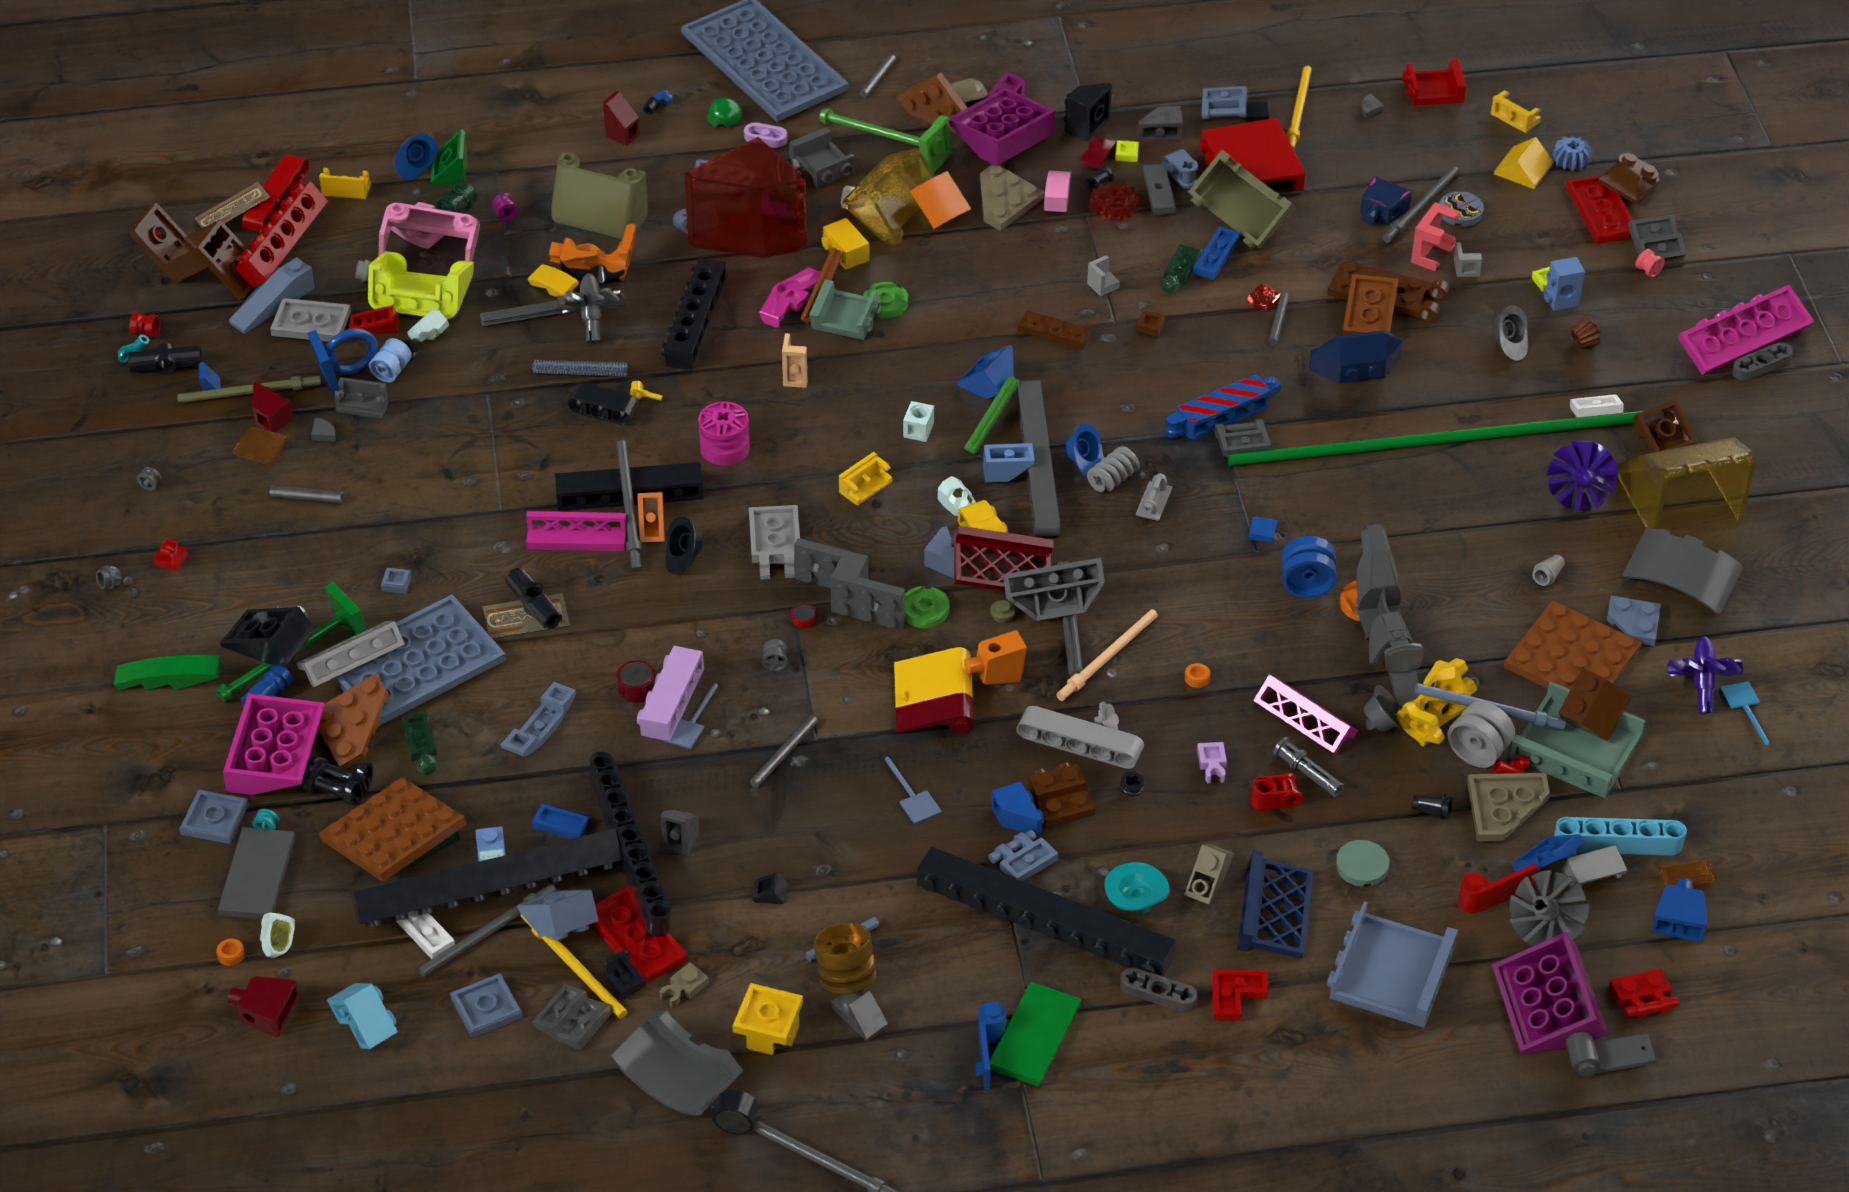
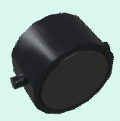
(735, 1112)

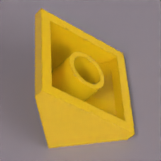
(1525, 163)

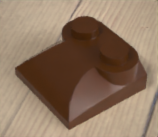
(1630, 177)
(1664, 427)

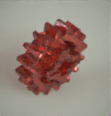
(1114, 200)

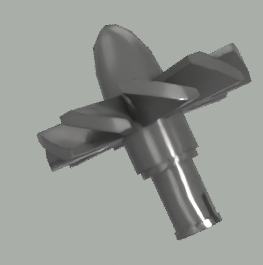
(591, 304)
(1547, 910)

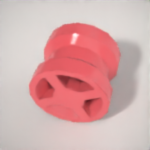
(1650, 263)

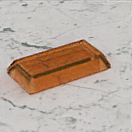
(1697, 871)

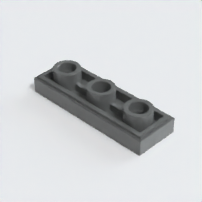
(1158, 189)

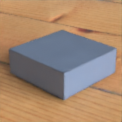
(396, 580)

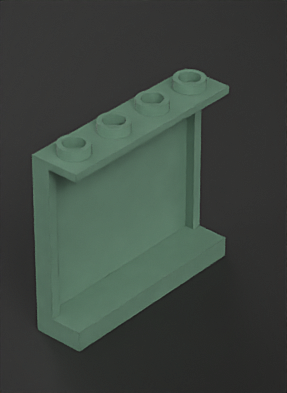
(1574, 753)

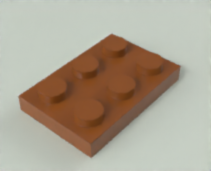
(1370, 304)

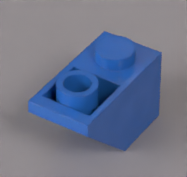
(1016, 809)

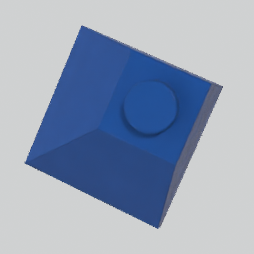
(989, 373)

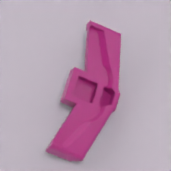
(787, 295)

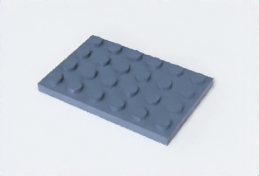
(438, 654)

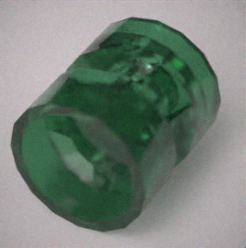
(458, 198)

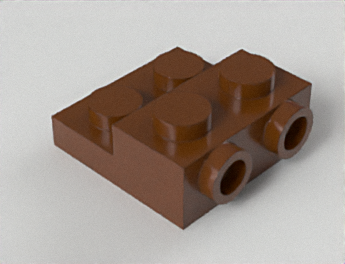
(1061, 794)

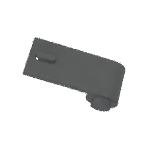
(1609, 1055)

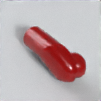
(1517, 765)

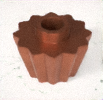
(1586, 333)

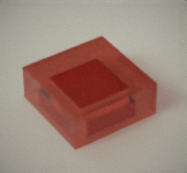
(1263, 297)

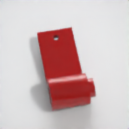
(1479, 894)

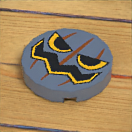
(1469, 205)

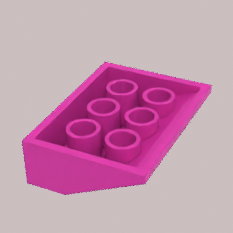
(271, 744)

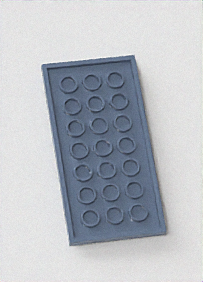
(764, 59)

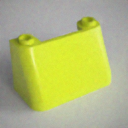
(416, 292)

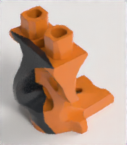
(590, 259)

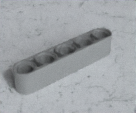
(1080, 737)

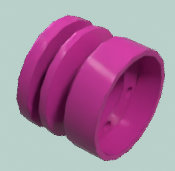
(724, 433)

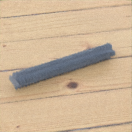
(580, 369)

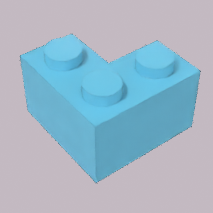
(364, 1013)

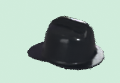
(683, 545)

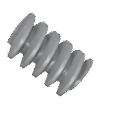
(1113, 469)

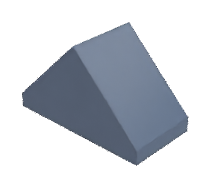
(940, 554)

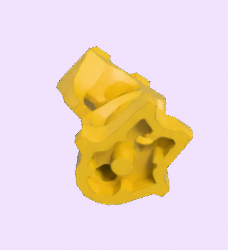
(1424, 714)

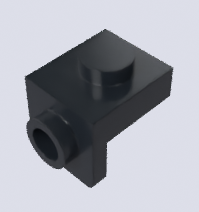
(622, 974)

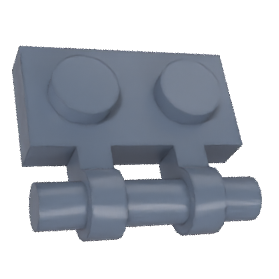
(1027, 861)

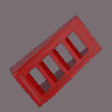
(382, 320)

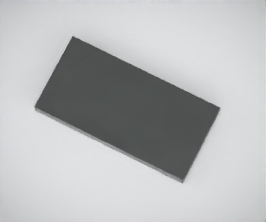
(256, 873)

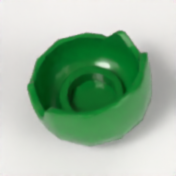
(724, 112)

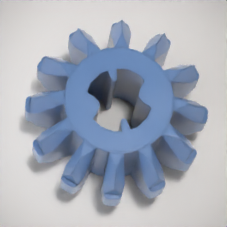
(1572, 153)

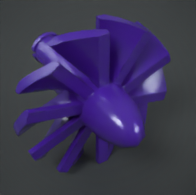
(1591, 467)
(1704, 669)

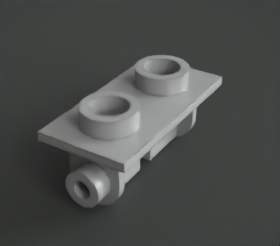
(1154, 498)

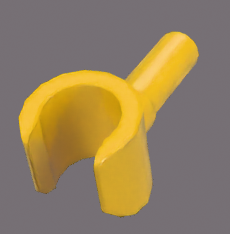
(638, 392)

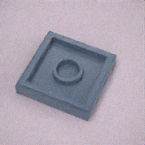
(214, 816)
(486, 1005)

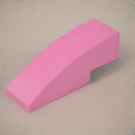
(1057, 191)

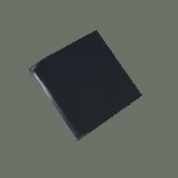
(770, 889)

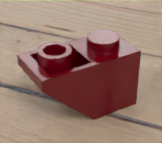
(620, 119)
(270, 409)

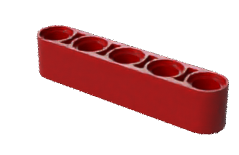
(286, 175)

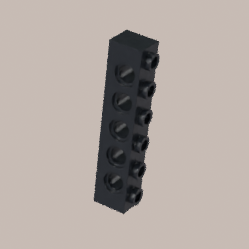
(694, 314)

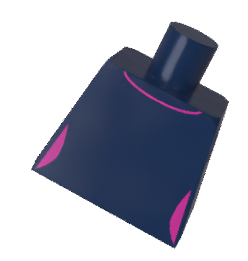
(1384, 202)

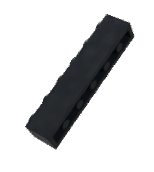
(604, 487)

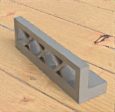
(351, 653)

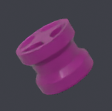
(505, 207)

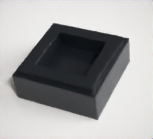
(1257, 111)

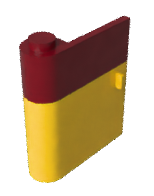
(934, 691)

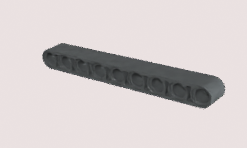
(1040, 475)

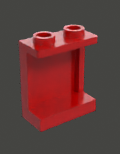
(1435, 86)

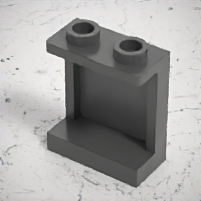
(821, 158)

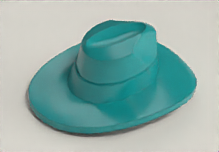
(1136, 887)

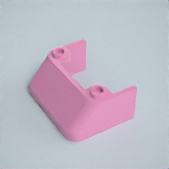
(430, 221)

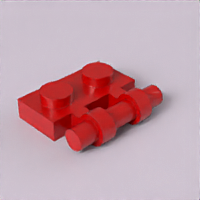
(1643, 987)

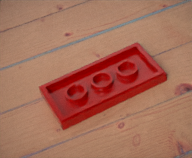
(1600, 209)
(624, 929)

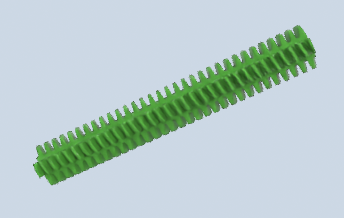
(991, 415)

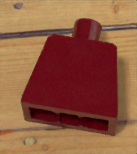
(265, 1003)

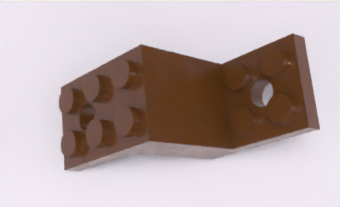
(186, 255)

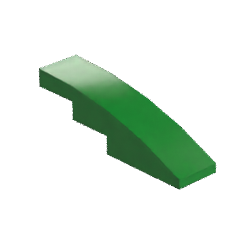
(171, 670)

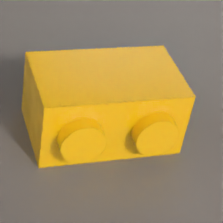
(847, 239)

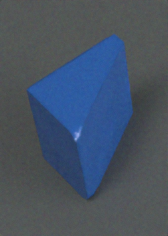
(208, 378)

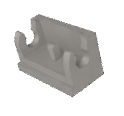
(1594, 866)

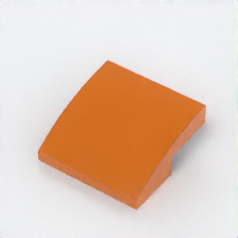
(940, 200)

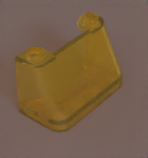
(884, 195)

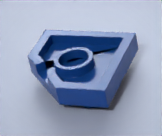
(1549, 851)

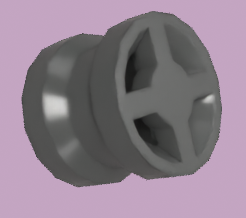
(775, 655)

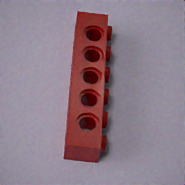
(280, 233)

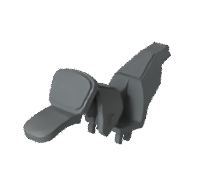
(1381, 615)

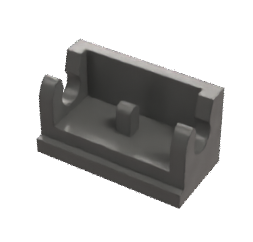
(361, 397)

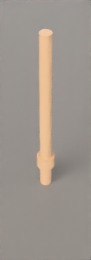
(1077, 681)

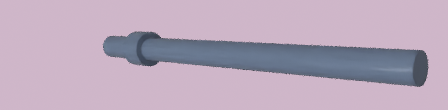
(1537, 718)

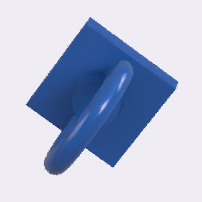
(327, 358)

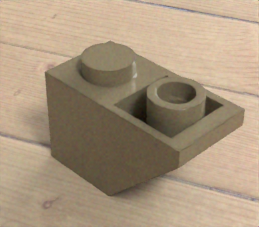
(1208, 872)

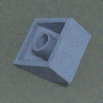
(560, 913)

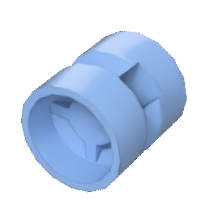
(390, 360)

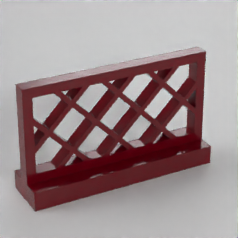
(1000, 544)

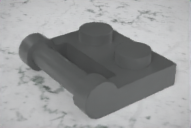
(1242, 437)

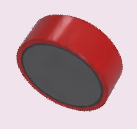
(803, 615)

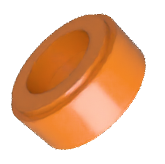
(1197, 675)
(230, 952)

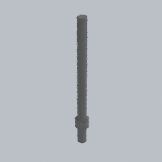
(1399, 225)
(633, 545)
(480, 934)
(872, 1184)

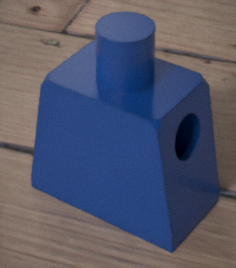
(1681, 912)

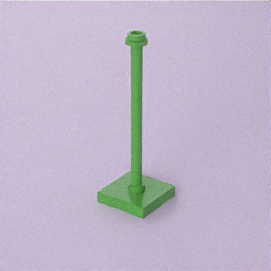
(933, 144)

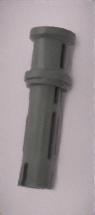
(1300, 760)

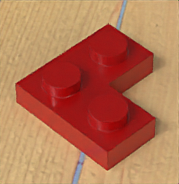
(1231, 987)

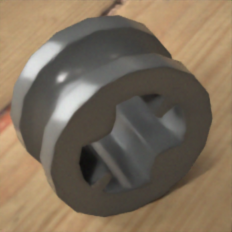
(149, 478)

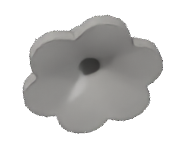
(1107, 716)

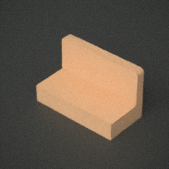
(794, 364)

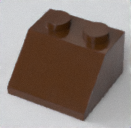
(1594, 705)

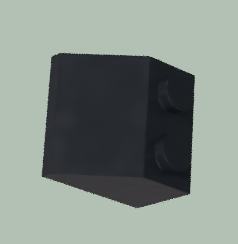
(1087, 109)

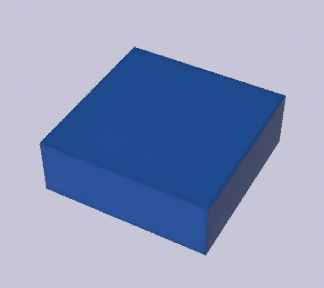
(1263, 529)

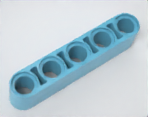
(1628, 835)

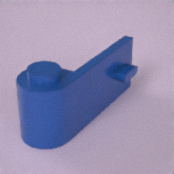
(990, 1031)

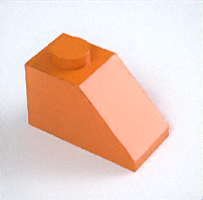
(651, 517)

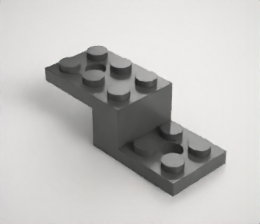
(849, 584)

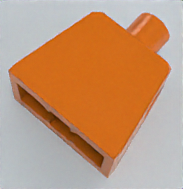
(999, 659)

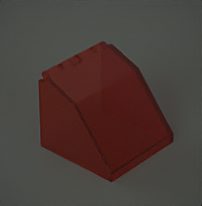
(747, 203)

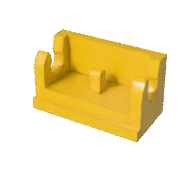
(1513, 113)
(344, 186)
(864, 479)

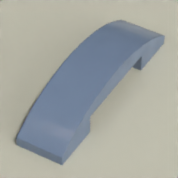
(543, 722)

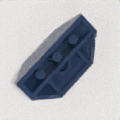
(1357, 356)

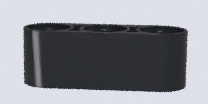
(603, 404)

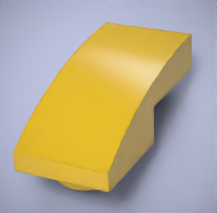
(553, 280)

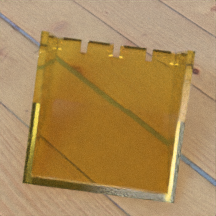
(1647, 475)

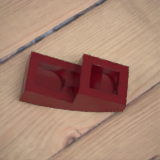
(1097, 152)

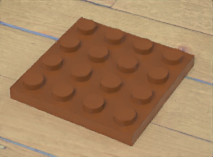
(1565, 643)
(392, 829)

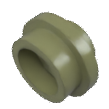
(1002, 611)

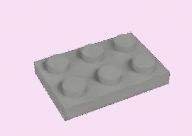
(299, 317)

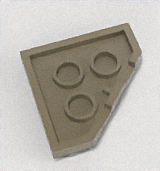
(1006, 196)
(1504, 802)

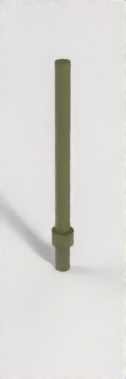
(294, 383)

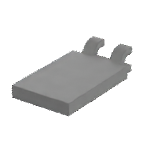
(773, 537)

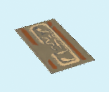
(234, 205)
(511, 618)

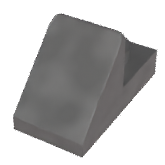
(860, 1013)

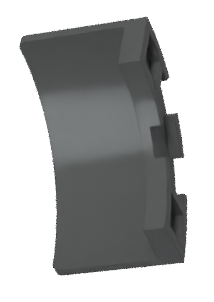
(1685, 567)
(673, 1067)

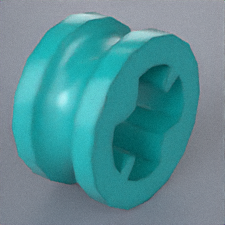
(266, 819)

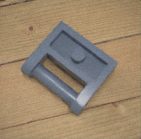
(1224, 97)

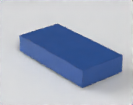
(560, 822)

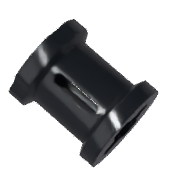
(1102, 176)

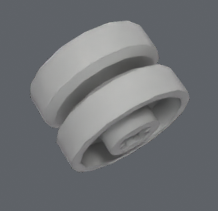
(1481, 734)

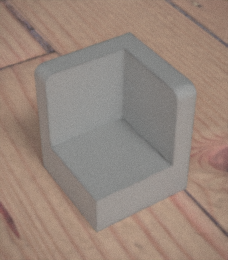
(1467, 263)
(1100, 278)

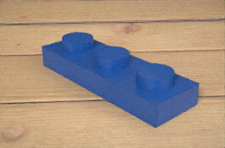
(1216, 253)

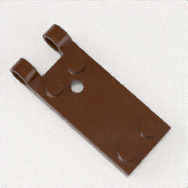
(1412, 290)

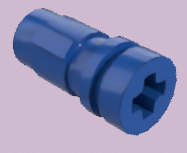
(273, 682)

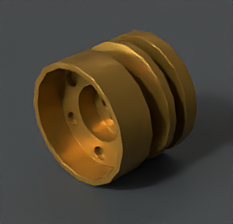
(845, 958)

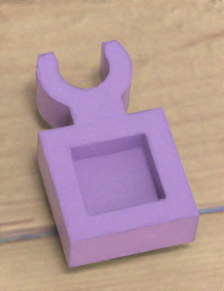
(1212, 759)

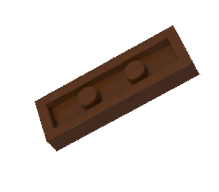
(1054, 330)

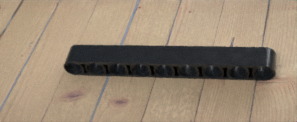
(635, 854)

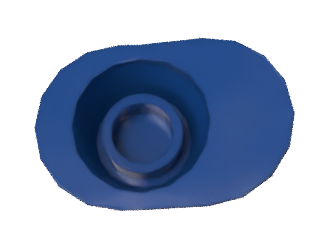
(415, 156)
(1085, 447)

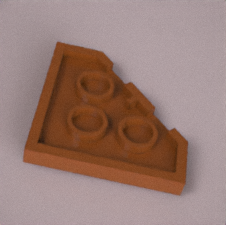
(932, 99)
(352, 720)

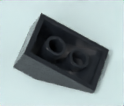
(269, 634)

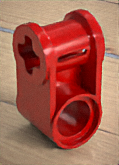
(1274, 792)

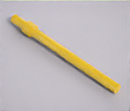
(1293, 132)
(583, 973)

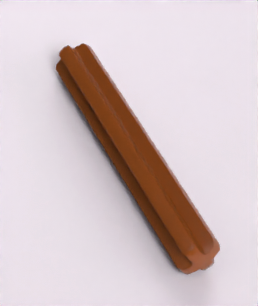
(826, 273)

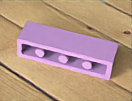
(671, 693)

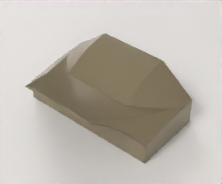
(970, 91)

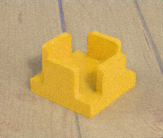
(768, 1018)

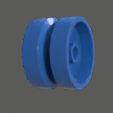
(1308, 567)

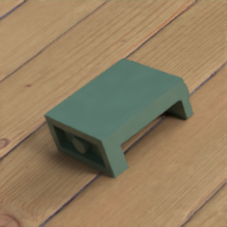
(844, 311)

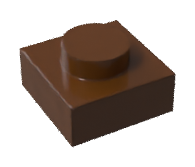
(1150, 323)

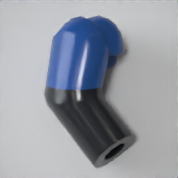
(654, 100)

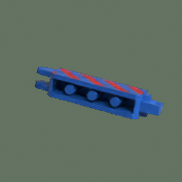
(1222, 406)

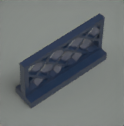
(1252, 906)

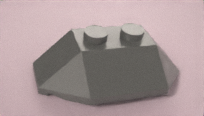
(1056, 589)

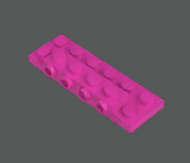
(1745, 329)

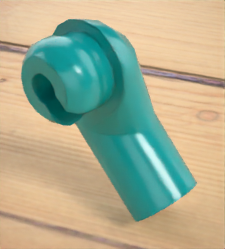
(138, 345)

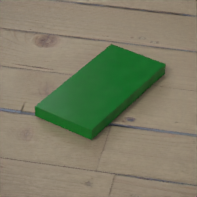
(1035, 1034)

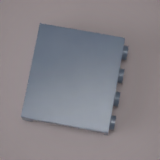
(1391, 968)

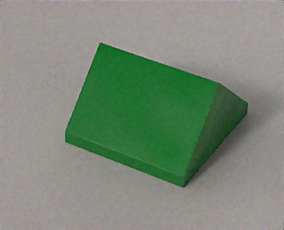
(450, 161)

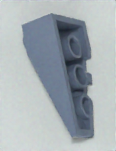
(287, 281)

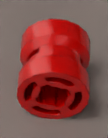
(144, 324)

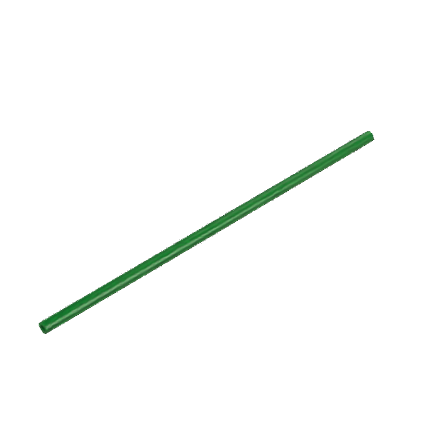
(1431, 438)

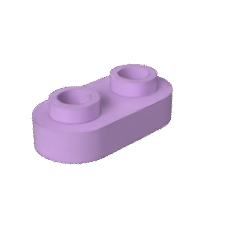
(771, 135)

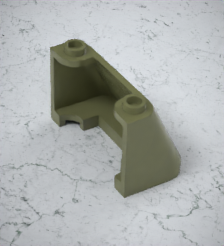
(598, 200)
(1241, 200)

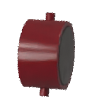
(635, 680)

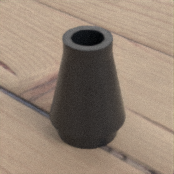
(1433, 804)

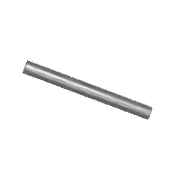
(782, 753)

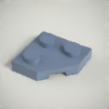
(1635, 618)

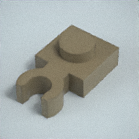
(686, 983)

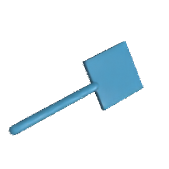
(1743, 696)

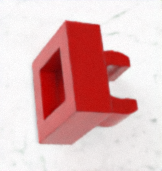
(170, 555)

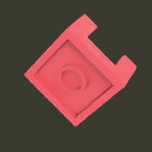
(1429, 234)

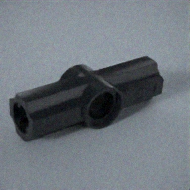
(164, 358)
(533, 598)

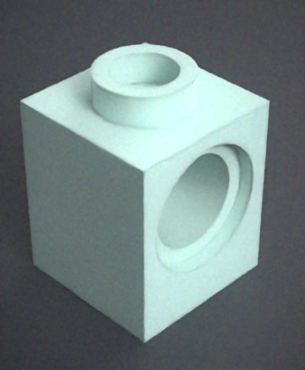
(918, 421)

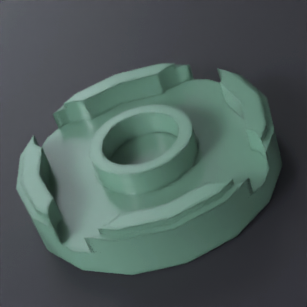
(1362, 863)

